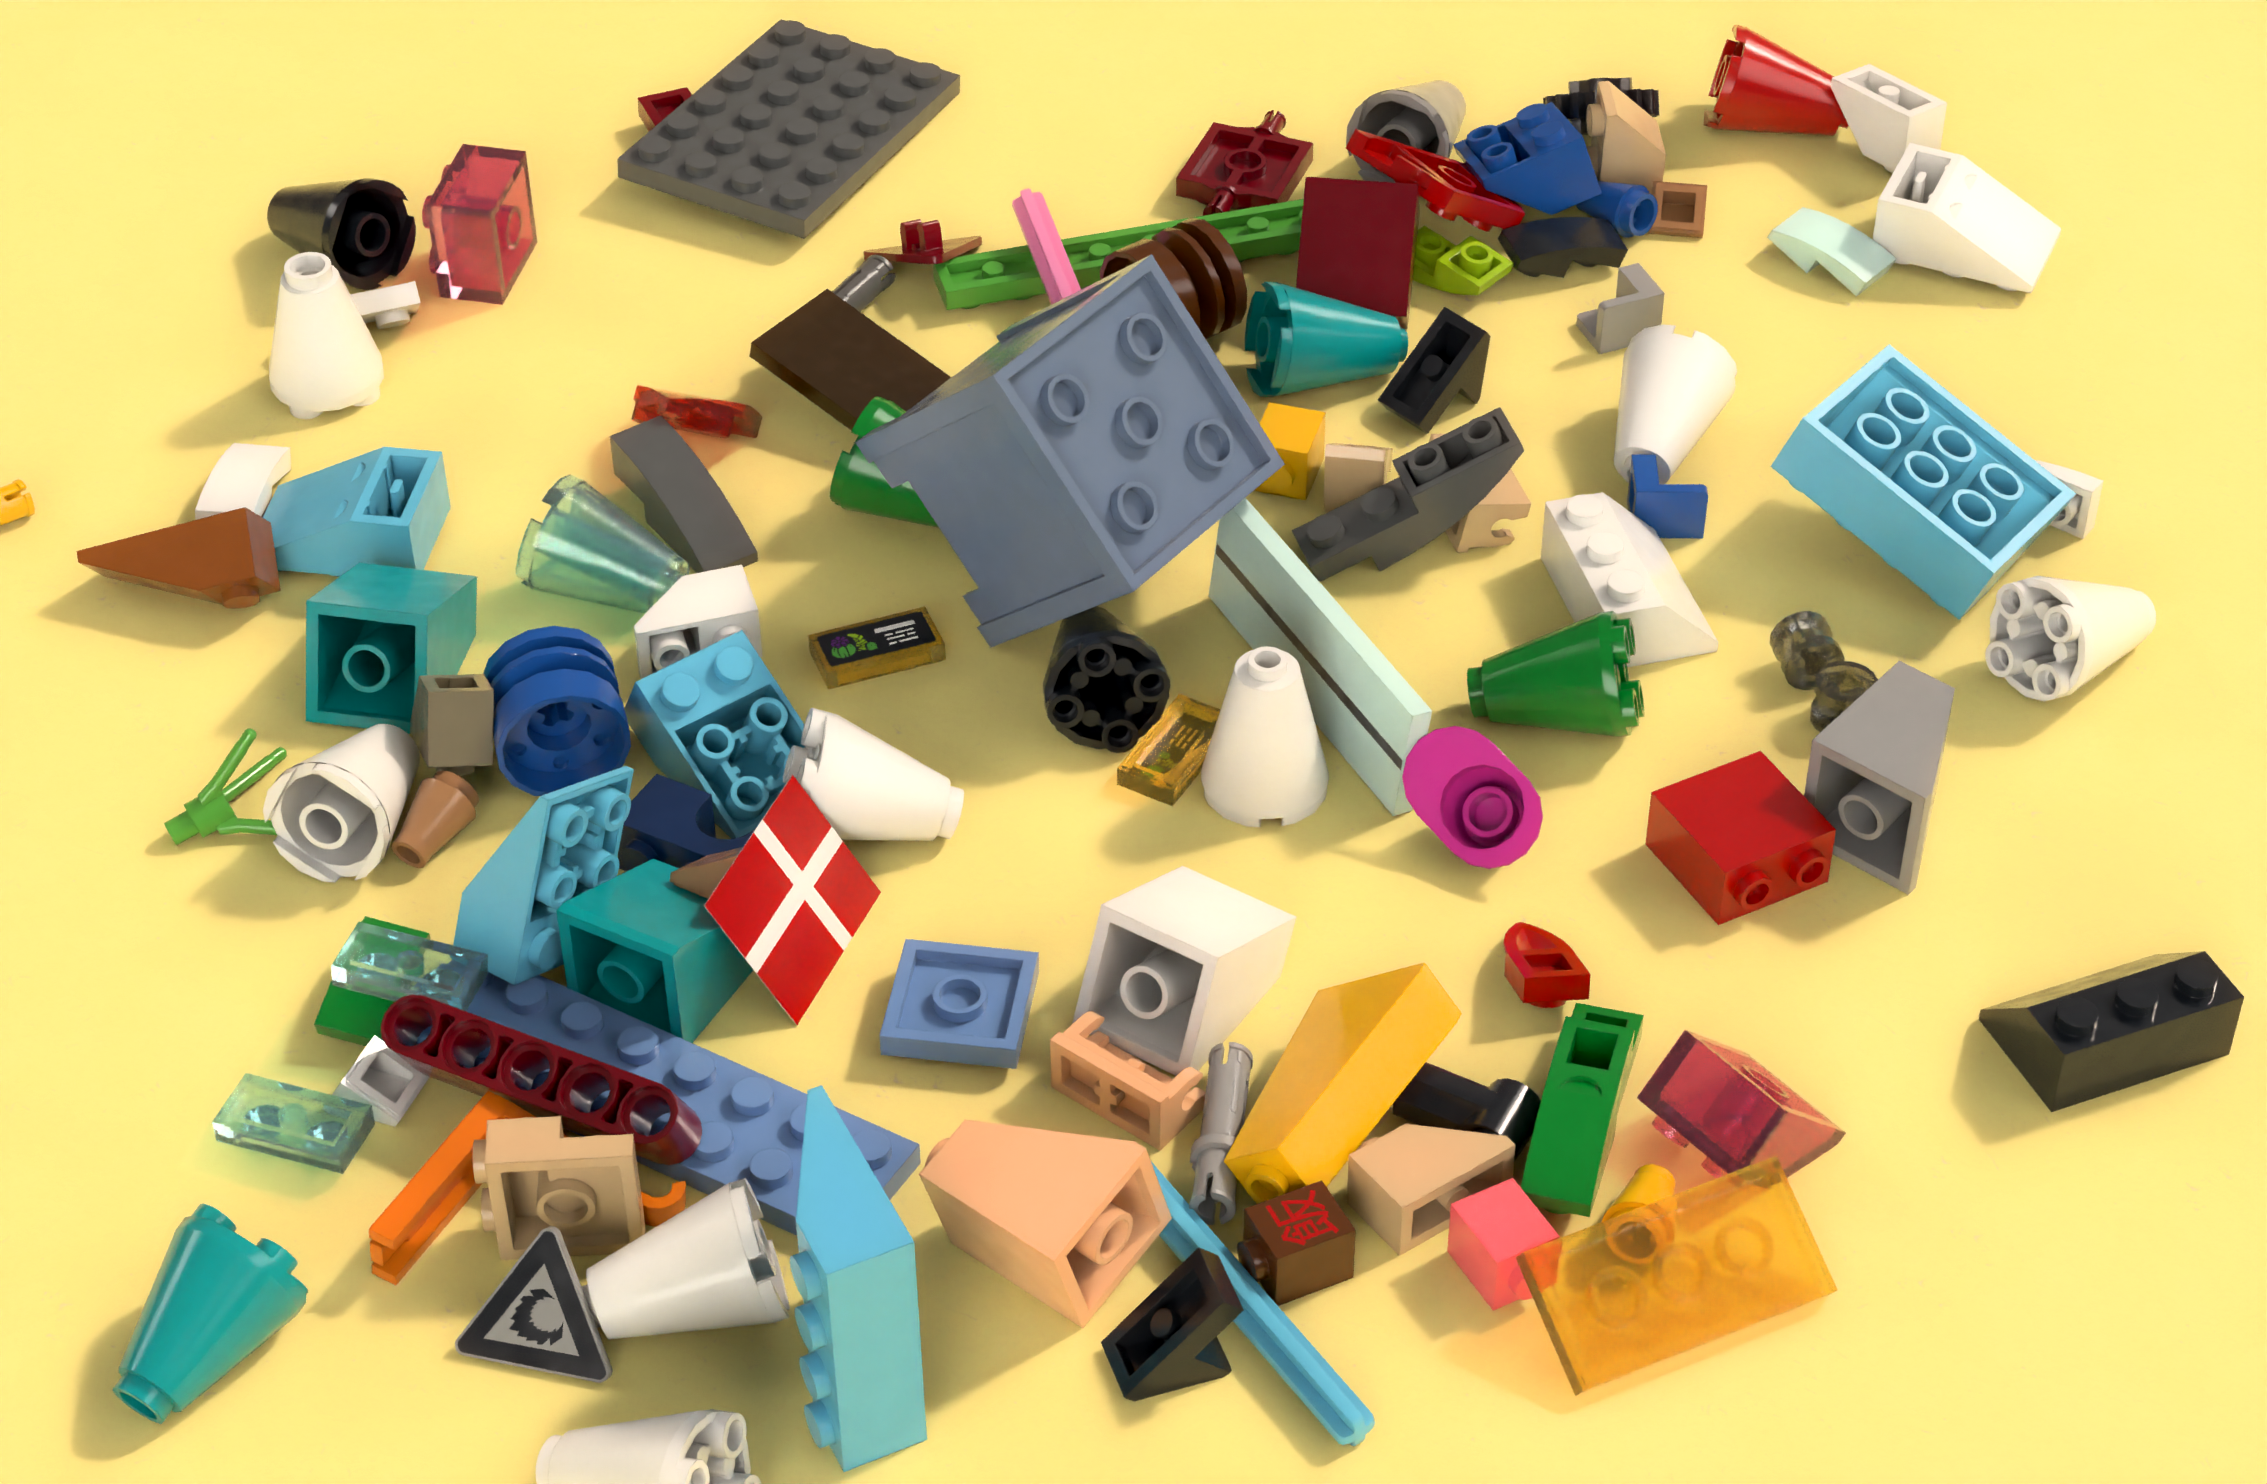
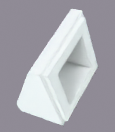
(382, 1081)

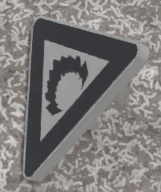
(539, 1317)

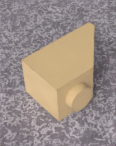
(1415, 1173)

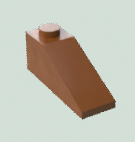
(209, 559)

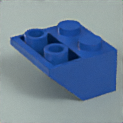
(1532, 159)

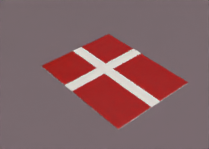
(793, 899)

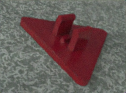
(924, 244)

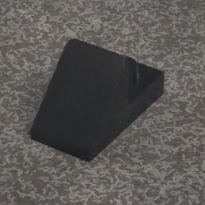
(1442, 364)
(1174, 1331)

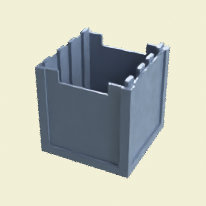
(1078, 452)

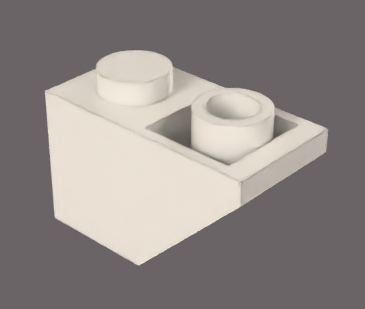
(696, 615)

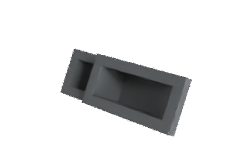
(680, 497)

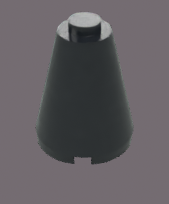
(352, 222)

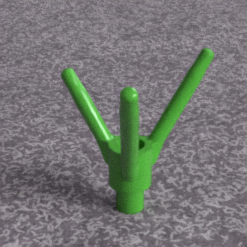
(212, 808)

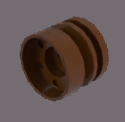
(1198, 268)

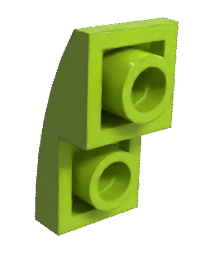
(1457, 268)

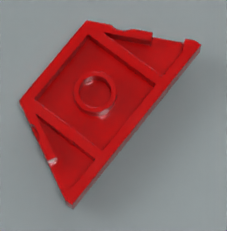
(1441, 181)

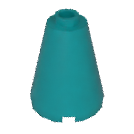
(1316, 341)

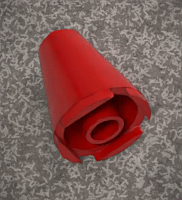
(1771, 90)

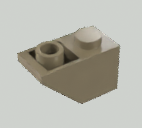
(454, 722)

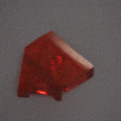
(696, 413)

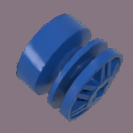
(556, 709)

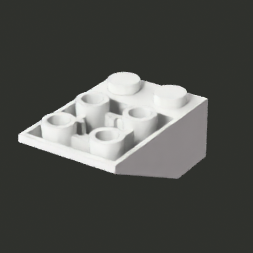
(1961, 222)

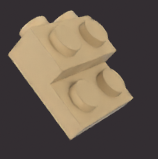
(569, 1183)

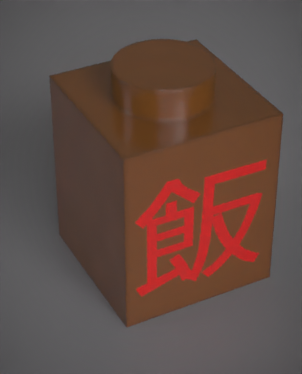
(1297, 1243)

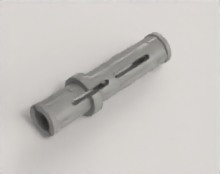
(1221, 1124)

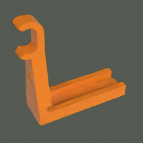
(448, 1183)

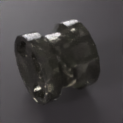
(1803, 646)
(1836, 689)

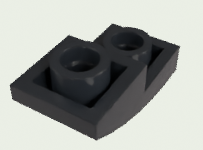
(1553, 243)

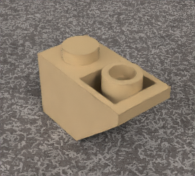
(1624, 140)

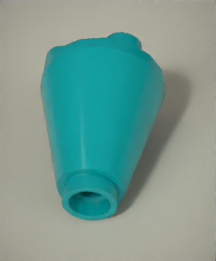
(205, 1313)

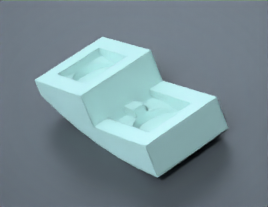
(1844, 251)

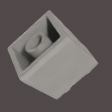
(1880, 773)

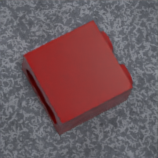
(1740, 837)

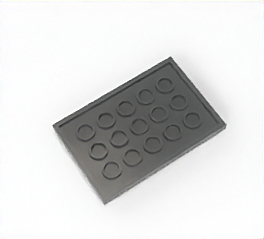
(790, 127)

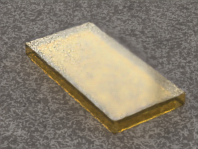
(1675, 1275)

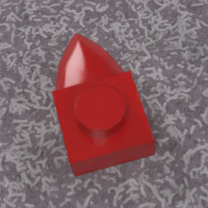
(1543, 967)

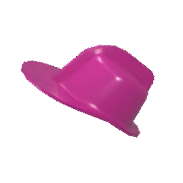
(1472, 797)

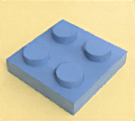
(960, 1003)

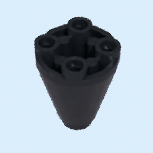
(1103, 682)

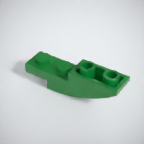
(1580, 1108)

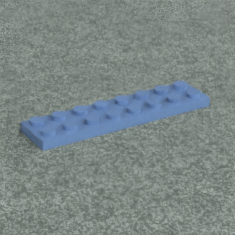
(746, 1118)

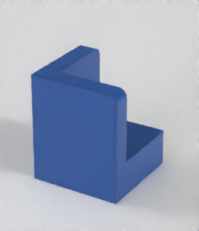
(1667, 508)

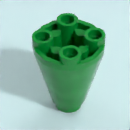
(1564, 680)

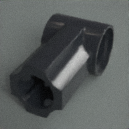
(1456, 1103)

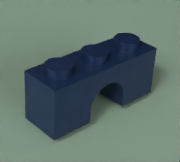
(671, 825)

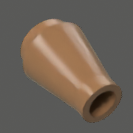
(436, 816)

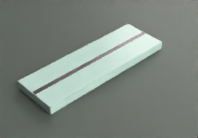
(1349, 683)

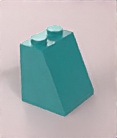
(377, 635)
(650, 951)

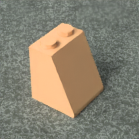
(1047, 1208)

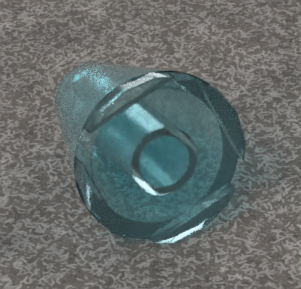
(595, 552)

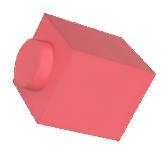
(1488, 1236)

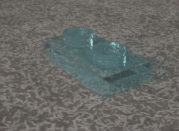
(402, 964)
(294, 1123)

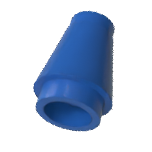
(1626, 206)

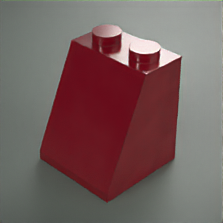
(1360, 243)

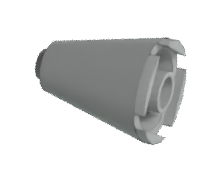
(1414, 115)

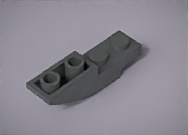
(1432, 493)

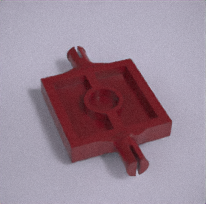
(1244, 166)

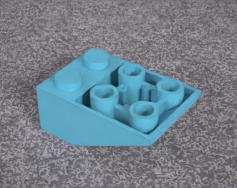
(361, 511)
(719, 728)
(550, 856)

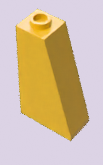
(1339, 1078)

